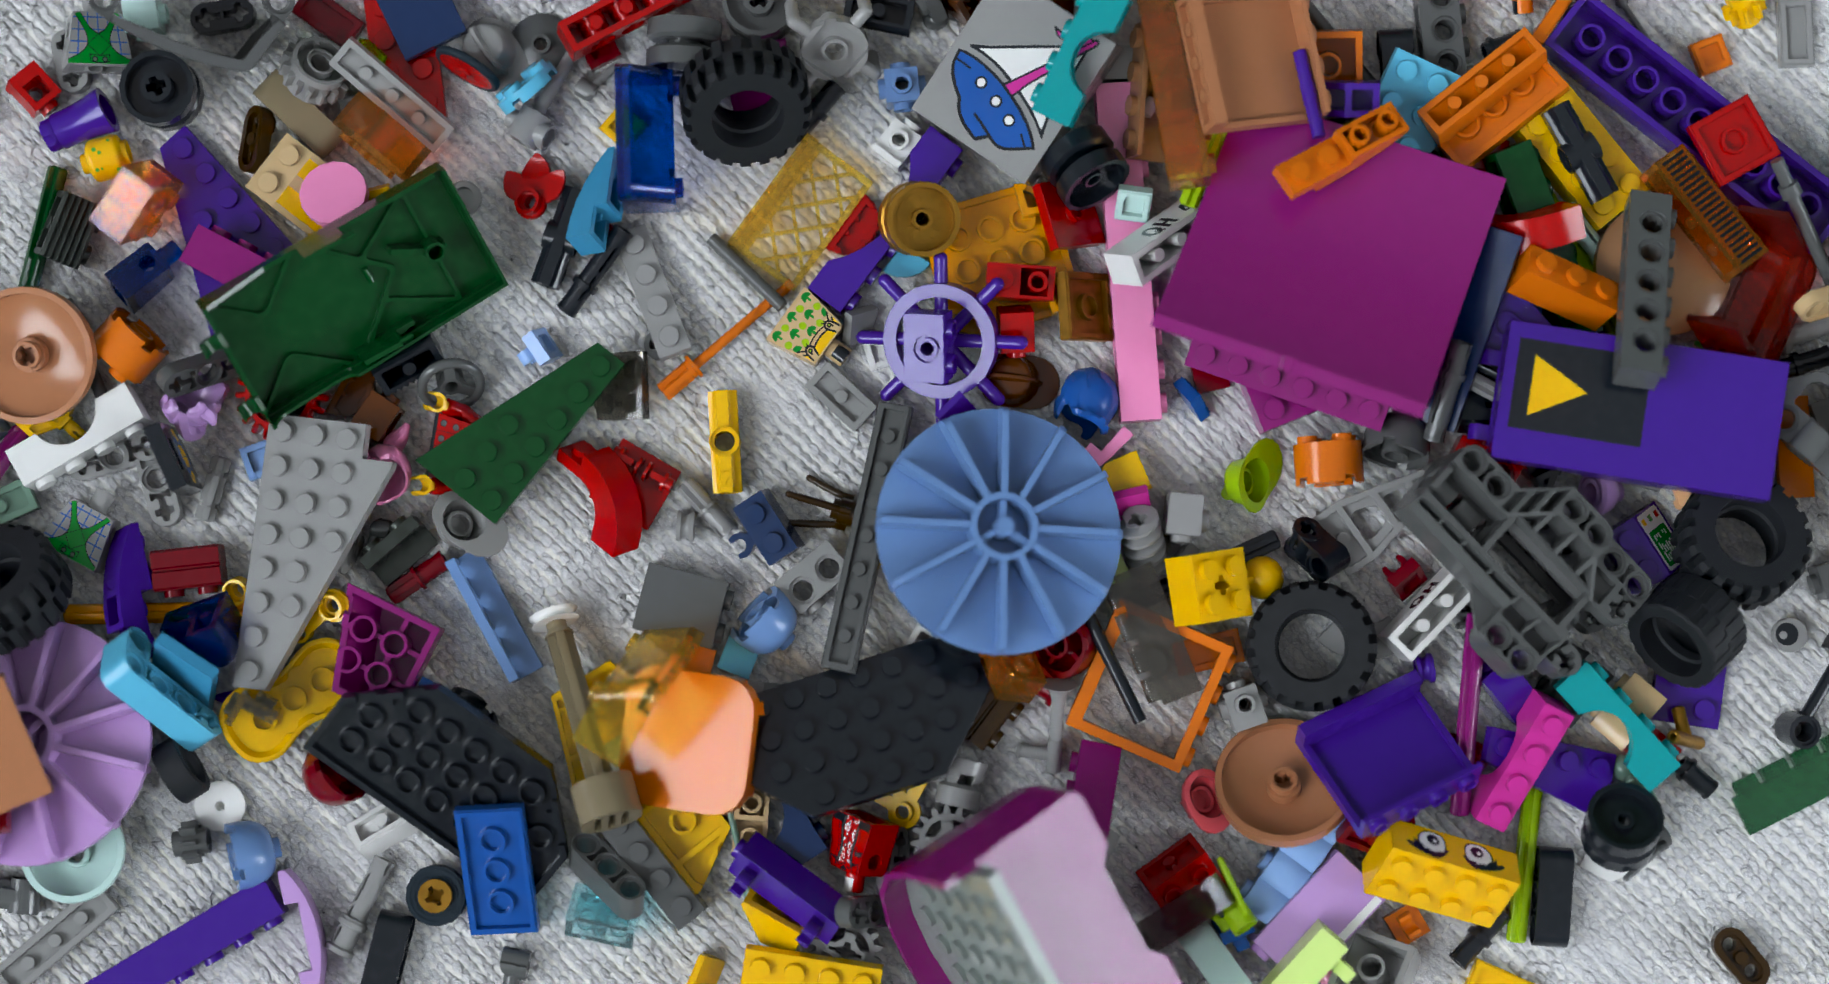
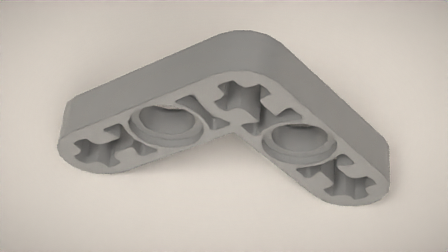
(145, 465)

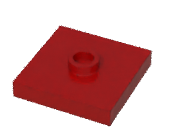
(1733, 140)
(1066, 227)

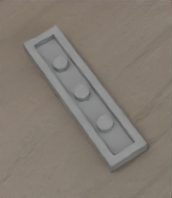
(392, 94)
(654, 295)
(56, 939)

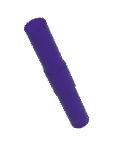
(1309, 94)

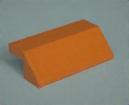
(1493, 100)

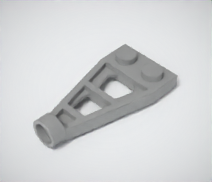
(1339, 523)

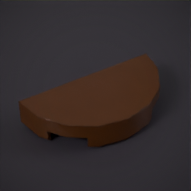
(351, 395)

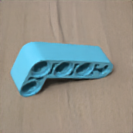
(153, 694)

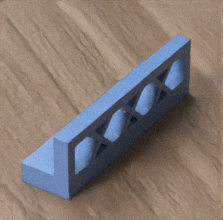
(494, 616)

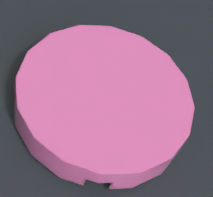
(332, 192)

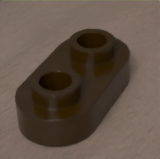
(256, 138)
(1739, 956)

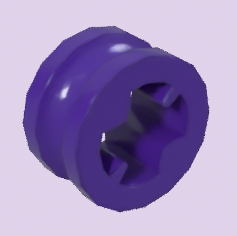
(1425, 667)

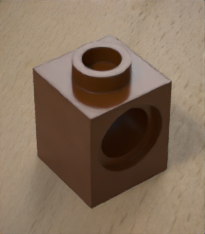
(381, 413)

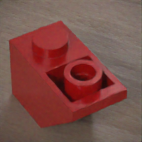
(1023, 282)

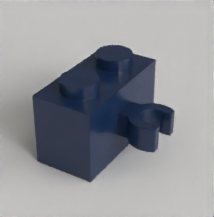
(766, 528)

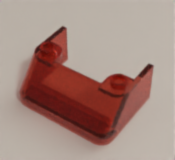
(1763, 301)

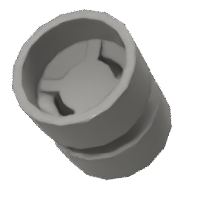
(962, 795)

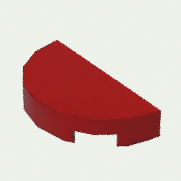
(857, 230)

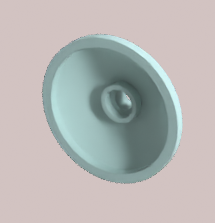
(83, 879)

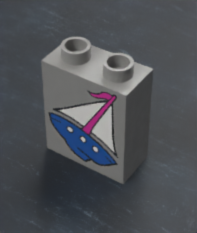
(989, 77)

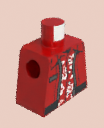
(861, 846)

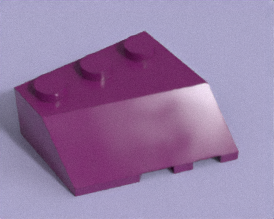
(381, 644)

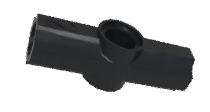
(1579, 152)
(556, 248)

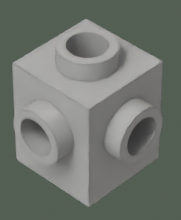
(1249, 716)

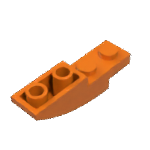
(1342, 152)

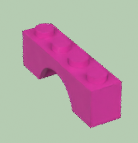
(1538, 732)

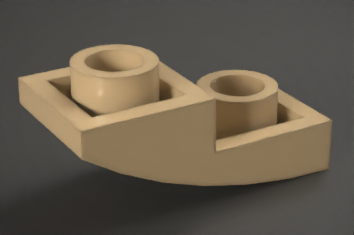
(753, 816)

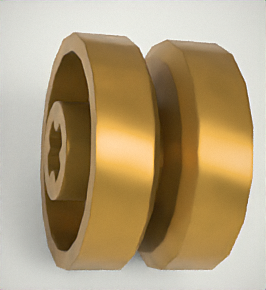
(899, 213)

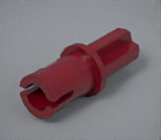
(417, 578)

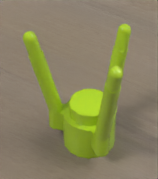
(1237, 916)

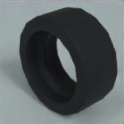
(180, 770)

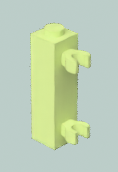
(1312, 959)

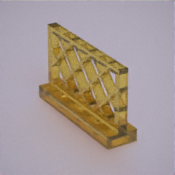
(776, 195)

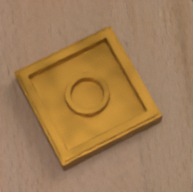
(1084, 306)

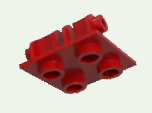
(651, 476)

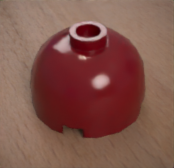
(1069, 655)
(327, 784)

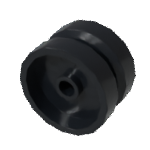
(180, 85)
(1084, 167)
(1622, 827)

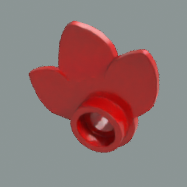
(534, 182)

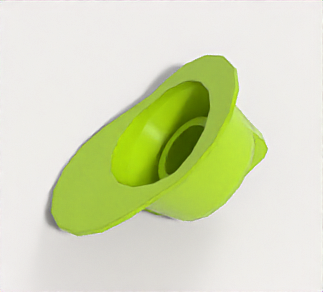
(1254, 476)

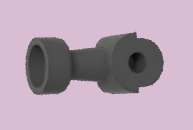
(515, 964)

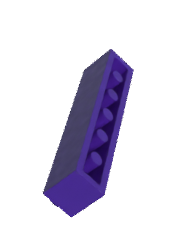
(201, 939)

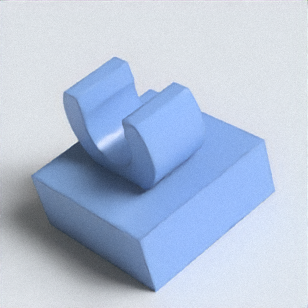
(539, 348)

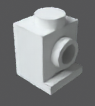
(893, 155)

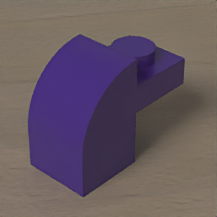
(1506, 694)

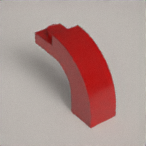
(1546, 226)
(614, 495)

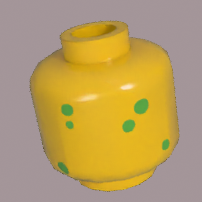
(105, 157)

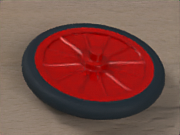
(467, 68)

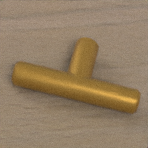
(1682, 734)

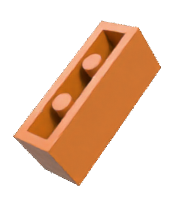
(1563, 288)

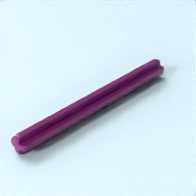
(1467, 714)

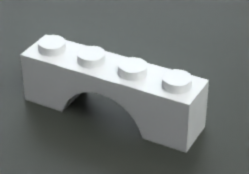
(117, 417)

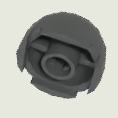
(1397, 442)

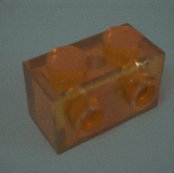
(1014, 676)

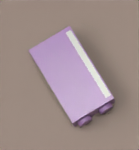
(1331, 895)

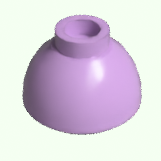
(1601, 493)

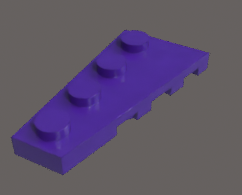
(1569, 775)

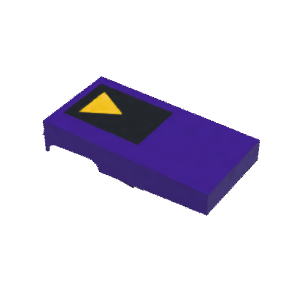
(1699, 432)

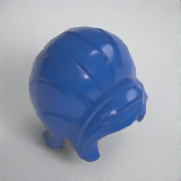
(1088, 400)

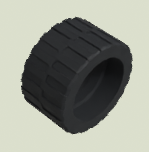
(1688, 630)

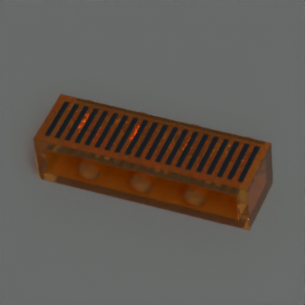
(1705, 213)

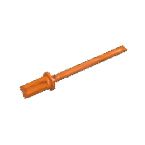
(690, 369)

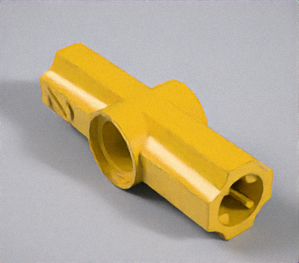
(725, 464)

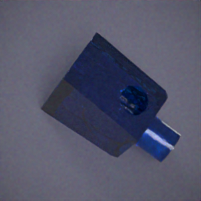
(135, 284)

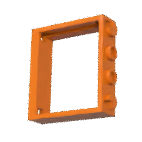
(1198, 719)

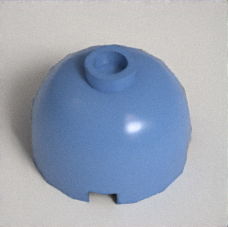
(767, 623)
(251, 853)

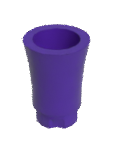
(79, 122)

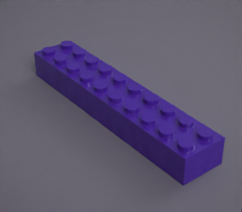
(1666, 98)

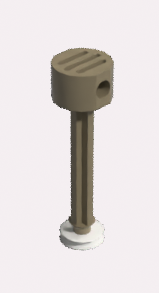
(605, 796)

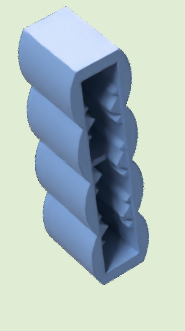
(1283, 875)

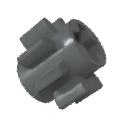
(191, 842)

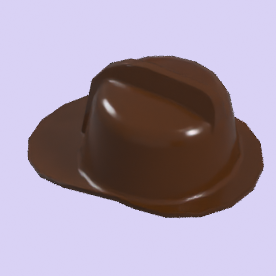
(1025, 381)

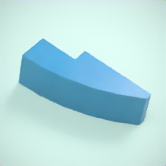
(596, 207)

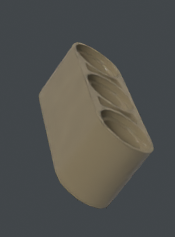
(299, 116)

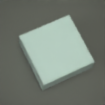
(1133, 203)

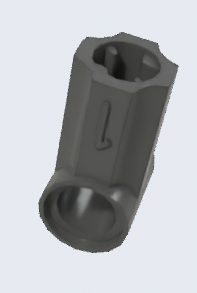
(19, 896)

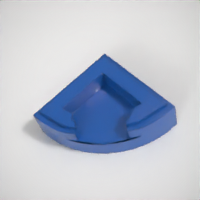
(1192, 398)

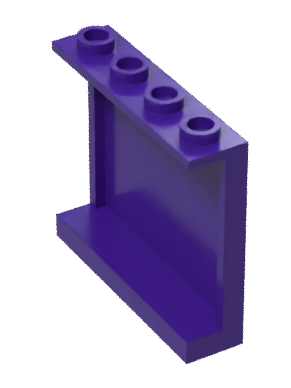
(1386, 756)

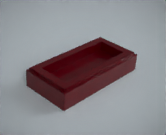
(329, 19)

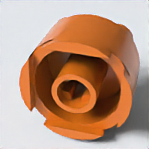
(128, 347)
(1328, 461)

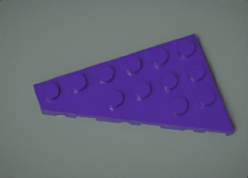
(216, 198)

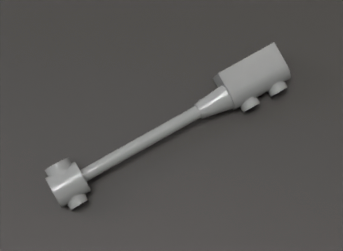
(530, 125)

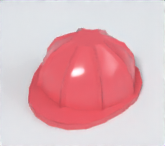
(1201, 803)

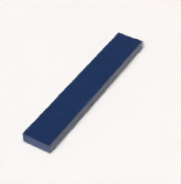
(1481, 309)

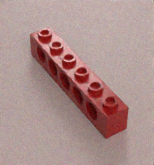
(607, 22)

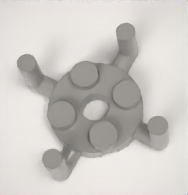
(831, 29)

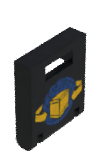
(172, 459)

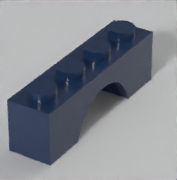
(800, 836)

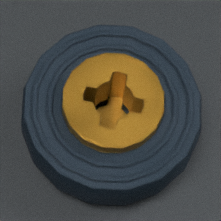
(447, 889)

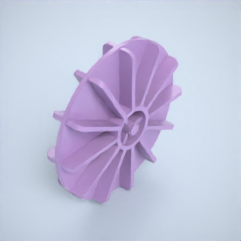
(86, 743)

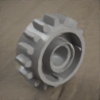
(309, 74)

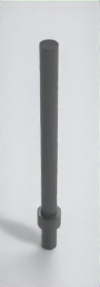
(1790, 192)

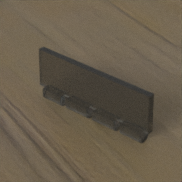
(1159, 640)

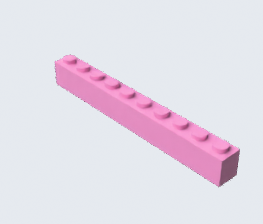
(1131, 306)

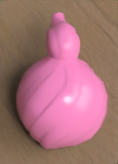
(392, 451)

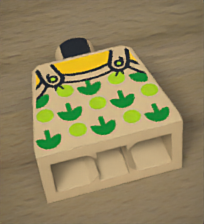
(809, 332)

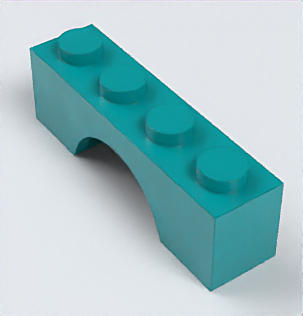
(1060, 94)
(1646, 756)

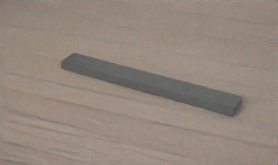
(861, 556)

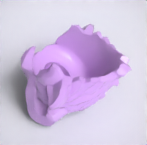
(195, 410)

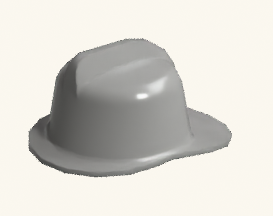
(496, 48)
(466, 527)

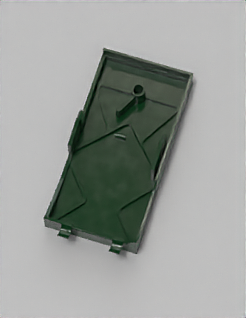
(351, 294)

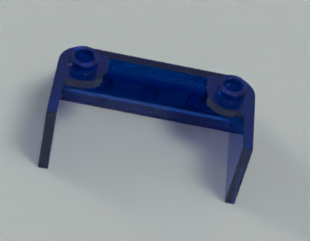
(646, 139)

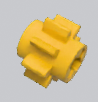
(1743, 13)

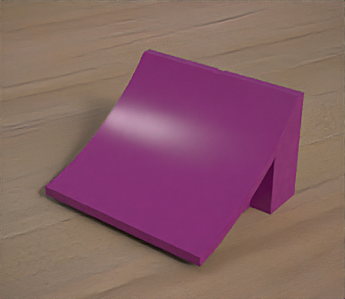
(1339, 290)

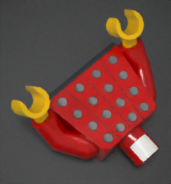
(453, 419)

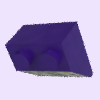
(1647, 541)

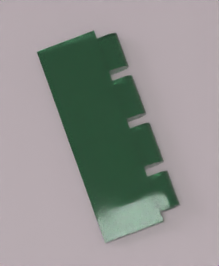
(1784, 788)

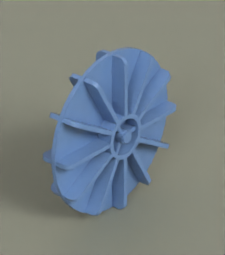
(998, 532)

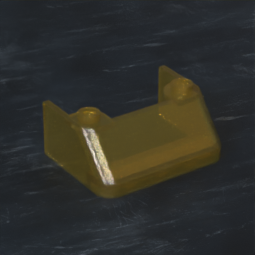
(634, 690)

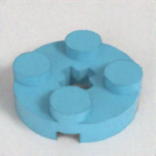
(534, 79)

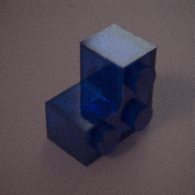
(207, 628)

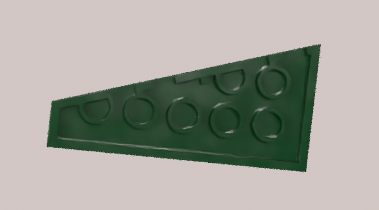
(510, 445)

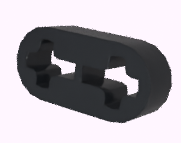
(224, 25)

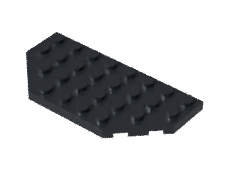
(868, 733)
(433, 751)

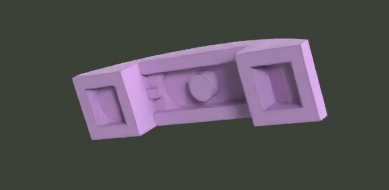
(295, 891)

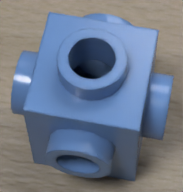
(899, 99)

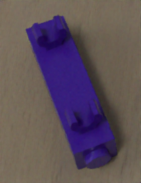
(786, 886)

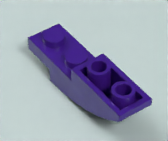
(125, 581)

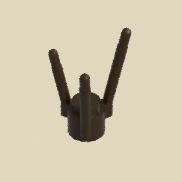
(841, 510)

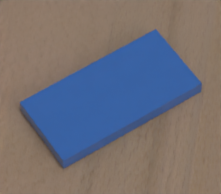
(497, 868)

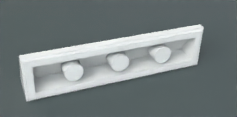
(378, 831)

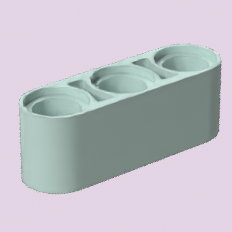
(1212, 956)

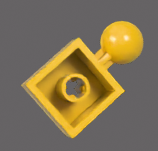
(1219, 585)

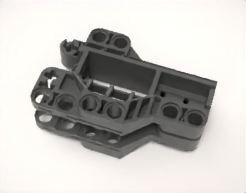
(1536, 517)

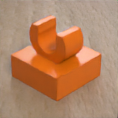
(1406, 924)

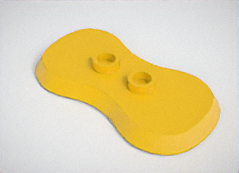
(301, 692)

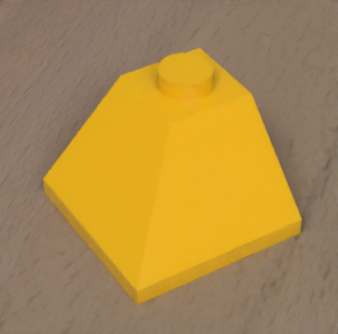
(770, 923)

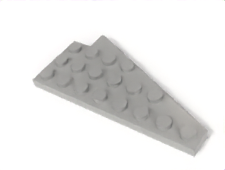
(308, 515)

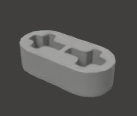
(83, 83)

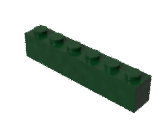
(1527, 191)

